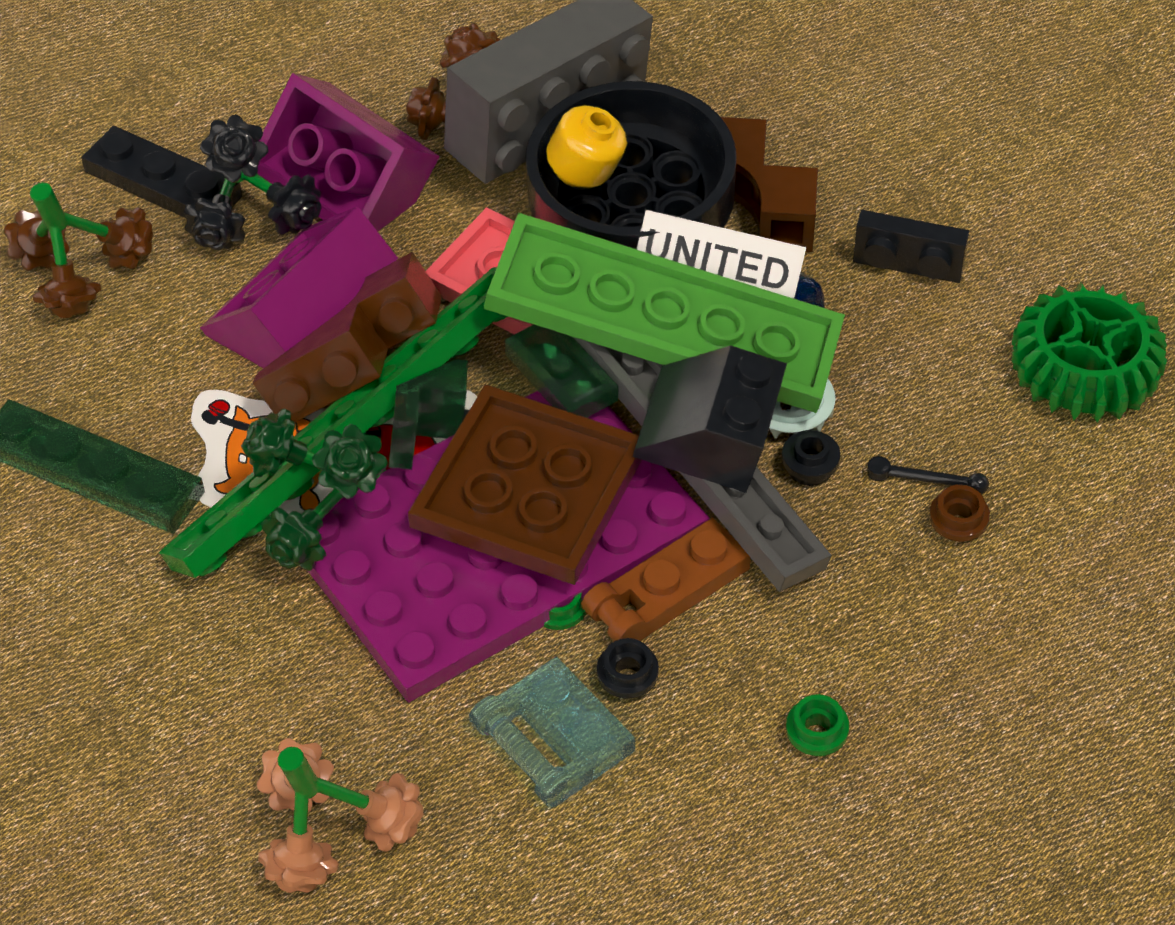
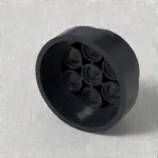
(673, 164)

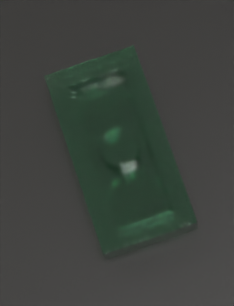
(561, 370)

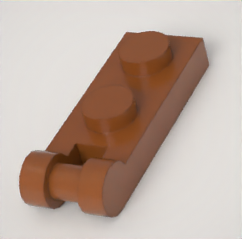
(668, 582)

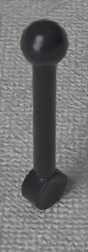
(880, 469)

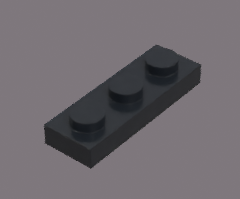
(152, 171)

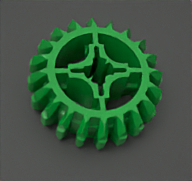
(1093, 337)

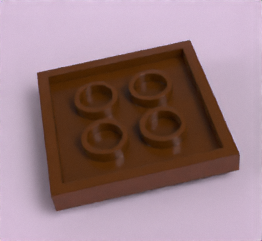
(527, 484)

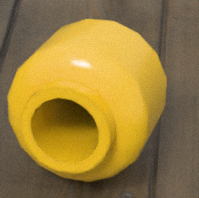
(586, 146)

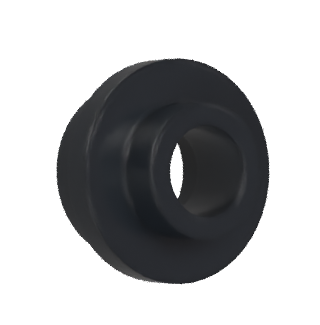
(808, 468)
(627, 654)

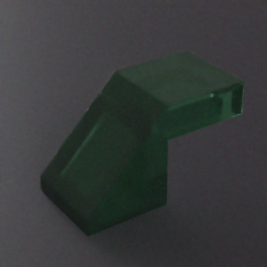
(428, 408)

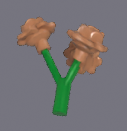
(297, 779)

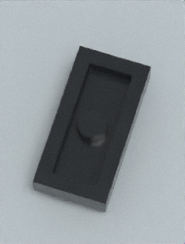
(910, 246)

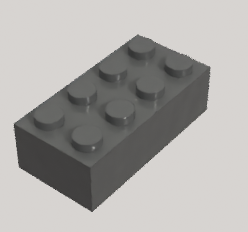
(512, 84)

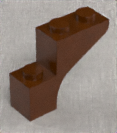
(776, 196)
(353, 343)

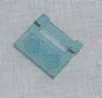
(566, 719)

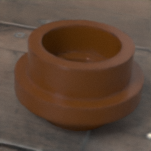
(964, 502)

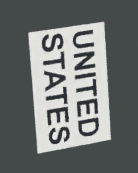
(724, 252)

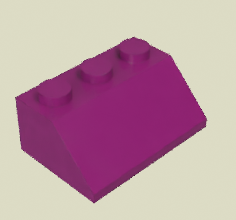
(347, 151)
(300, 287)

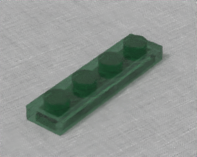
(97, 467)

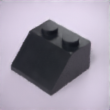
(712, 415)

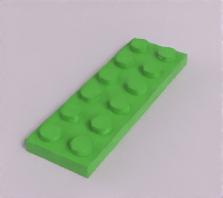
(658, 306)

